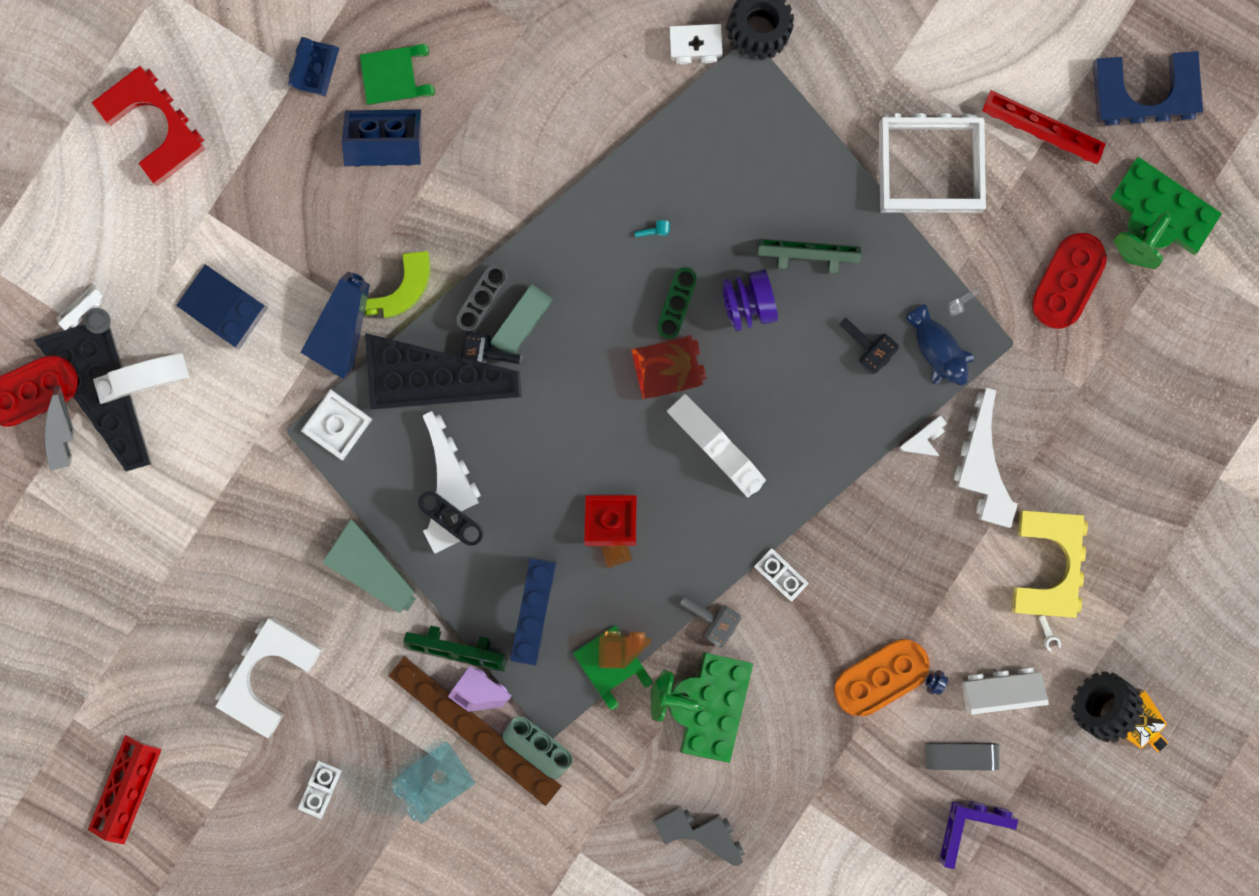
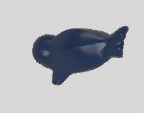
(940, 348)

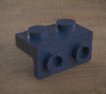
(313, 66)

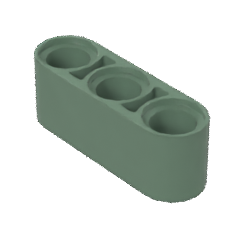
(521, 320)
(531, 736)

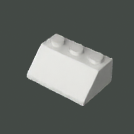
(1004, 691)

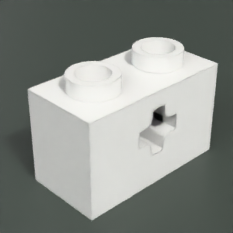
(707, 35)

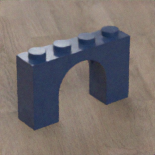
(1116, 105)
(533, 611)

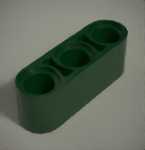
(683, 292)

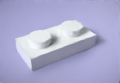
(73, 314)

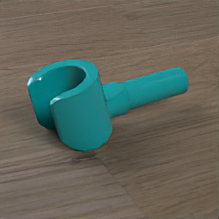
(662, 229)

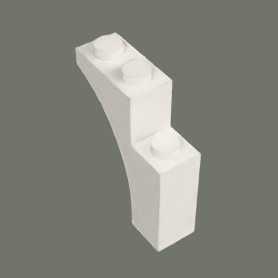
(716, 445)

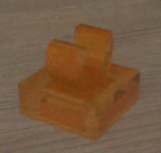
(616, 555)

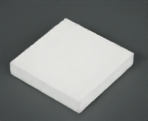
(336, 425)

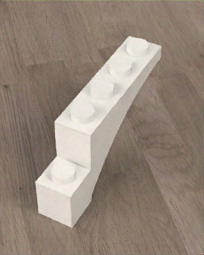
(979, 467)
(451, 483)

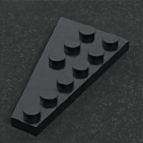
(421, 376)

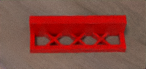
(127, 792)

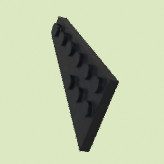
(116, 420)

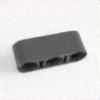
(482, 285)
(961, 756)

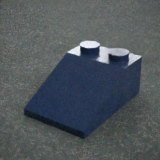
(222, 306)

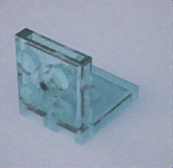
(420, 789)

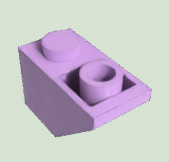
(477, 692)

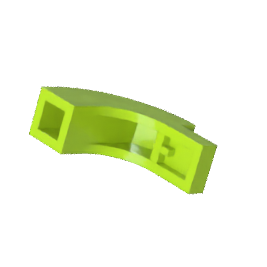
(414, 285)

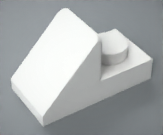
(919, 444)

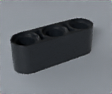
(439, 512)

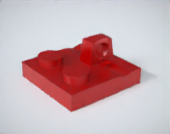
(610, 520)

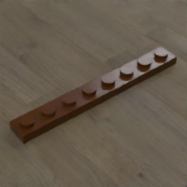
(473, 730)

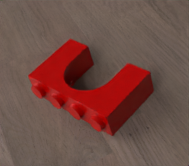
(140, 90)

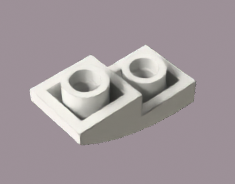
(781, 575)
(319, 790)

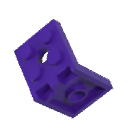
(955, 824)

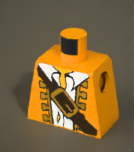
(1150, 726)

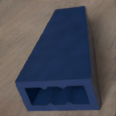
(338, 329)

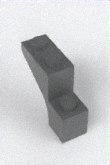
(712, 833)

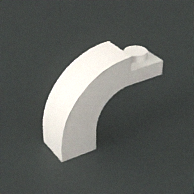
(141, 377)

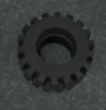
(759, 43)
(1119, 719)

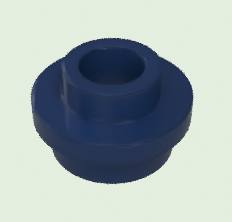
(936, 682)

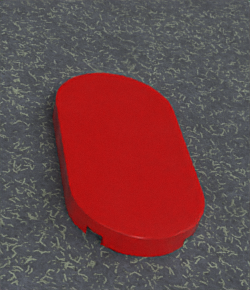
(1069, 280)
(29, 388)

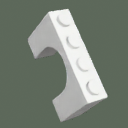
(239, 699)

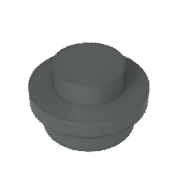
(97, 320)

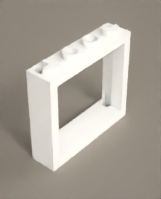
(940, 122)

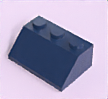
(382, 137)

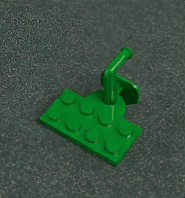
(1164, 212)
(710, 707)

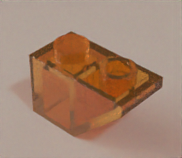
(620, 651)

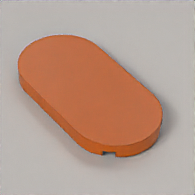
(881, 677)

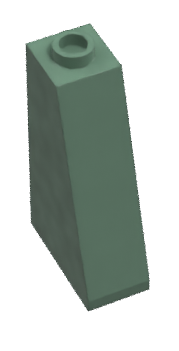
(365, 565)

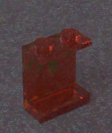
(668, 367)

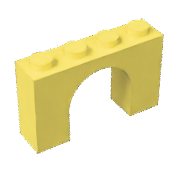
(1063, 597)

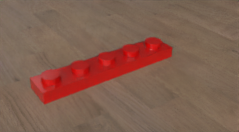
(1043, 127)

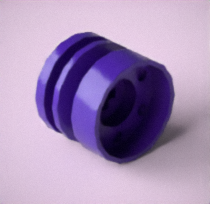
(750, 300)

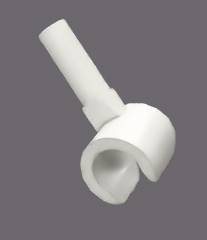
(1048, 633)

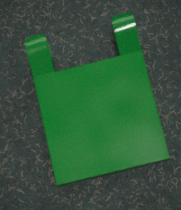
(390, 75)
(607, 678)

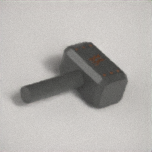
(720, 625)

